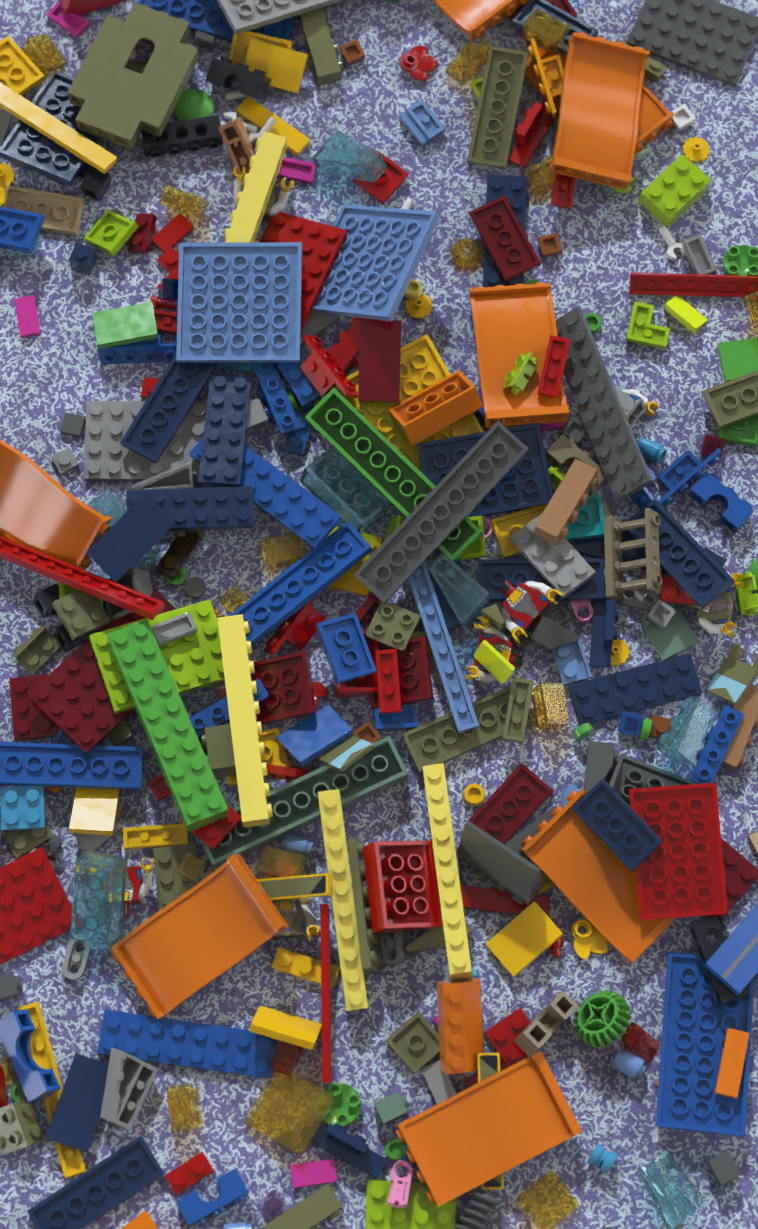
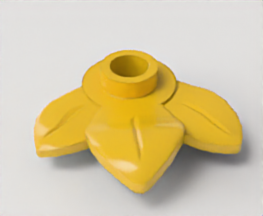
(589, 941)

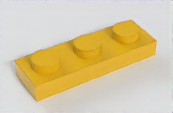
(302, 966)

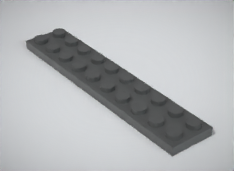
(601, 409)
(441, 512)

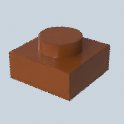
(352, 52)
(549, 245)
(659, 726)
(367, 733)

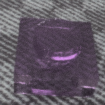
(273, 1205)

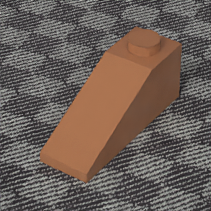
(237, 143)

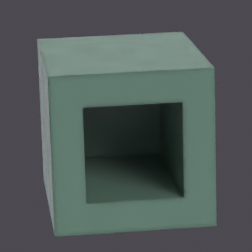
(391, 1107)

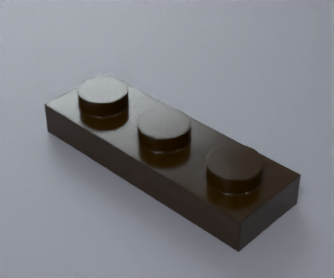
(179, 553)

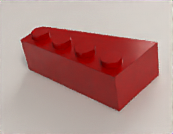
(347, 350)

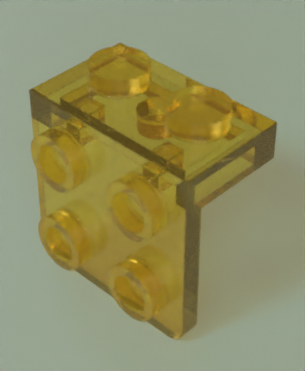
(468, 60)
(547, 1201)

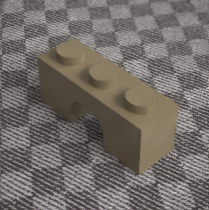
(565, 451)
(545, 1023)

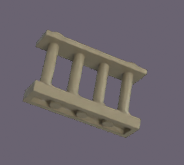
(613, 555)

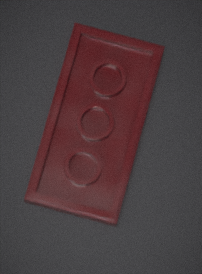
(504, 239)
(379, 361)
(512, 804)

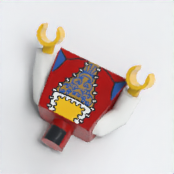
(524, 604)
(498, 641)
(137, 884)

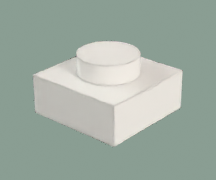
(682, 117)

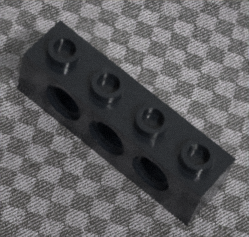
(190, 129)
(713, 926)

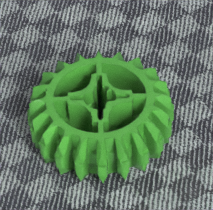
(592, 1028)

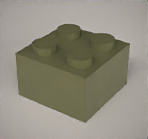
(219, 745)

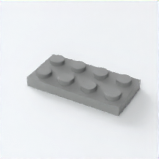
(556, 563)

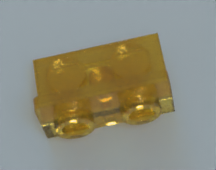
(545, 29)
(44, 53)
(539, 178)

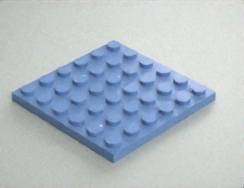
(375, 260)
(239, 302)

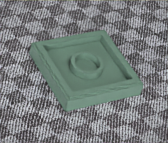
(673, 639)

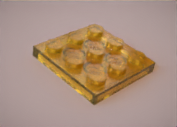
(290, 1110)

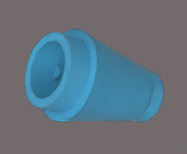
(653, 451)

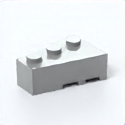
(175, 478)
(125, 1088)

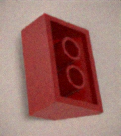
(361, 686)

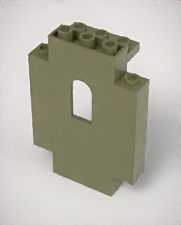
(124, 102)

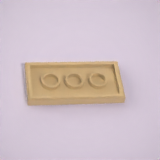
(60, 210)

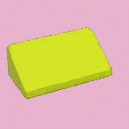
(685, 314)
(494, 662)

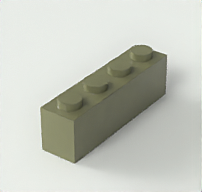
(320, 46)
(309, 1212)

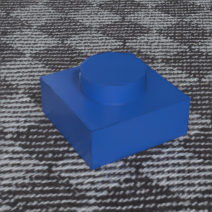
(630, 723)

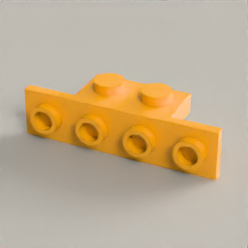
(551, 76)

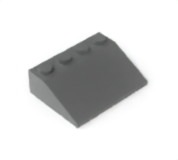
(636, 774)
(499, 865)

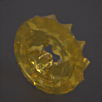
(474, 256)

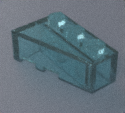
(349, 157)
(459, 589)
(687, 731)
(672, 1191)

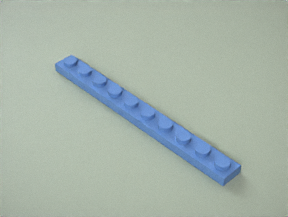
(442, 650)

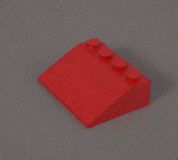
(402, 886)

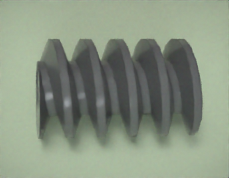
(478, 1212)

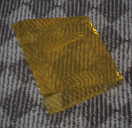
(234, 599)
(10, 1075)

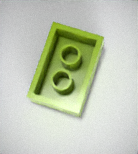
(674, 190)

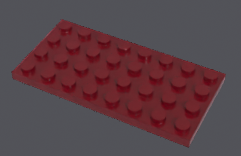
(76, 694)

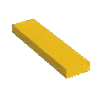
(259, 115)

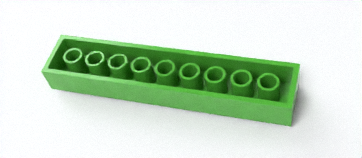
(383, 465)
(167, 725)

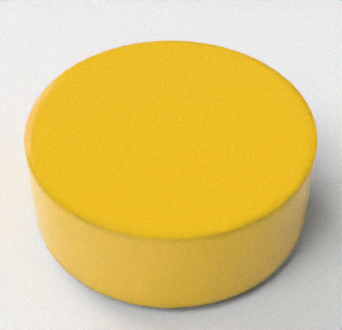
(474, 794)

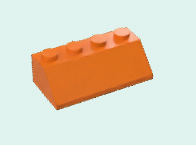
(436, 407)
(459, 1025)

